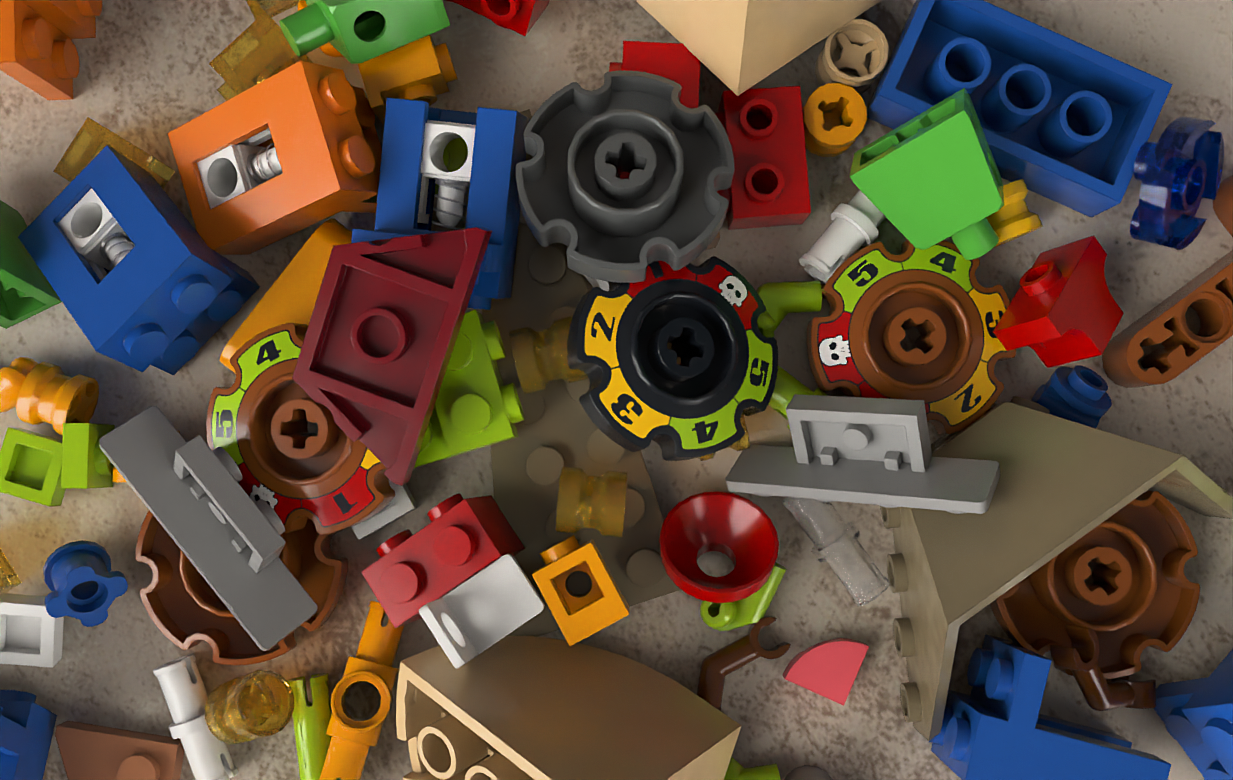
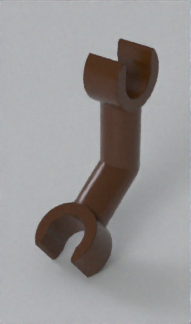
(733, 657)
(1098, 693)

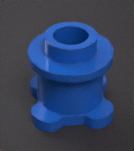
(82, 582)

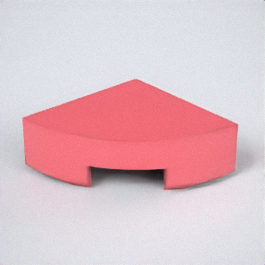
(828, 668)

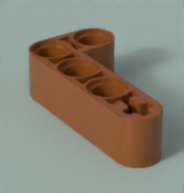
(1166, 324)

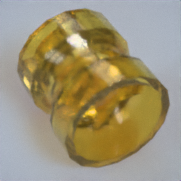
(543, 356)
(591, 501)
(263, 700)

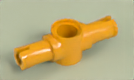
(372, 664)

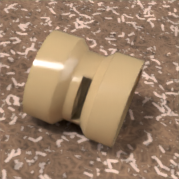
(860, 49)

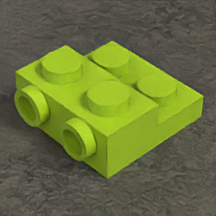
(472, 401)

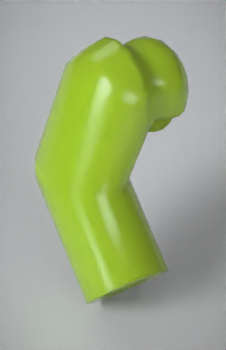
(787, 298)

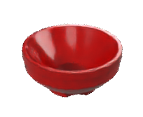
(723, 525)

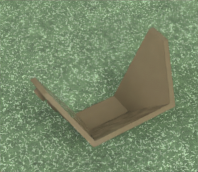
(1050, 493)

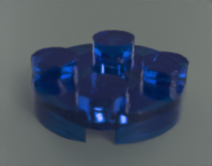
(1174, 179)

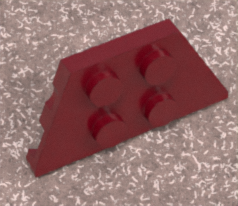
(388, 335)

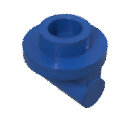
(1075, 395)

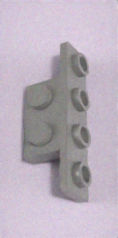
(865, 455)
(212, 522)

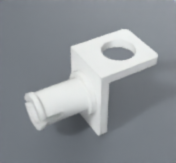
(482, 610)

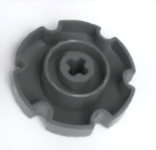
(617, 224)

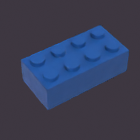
(1044, 101)

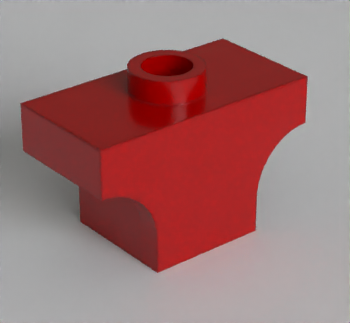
(1062, 306)

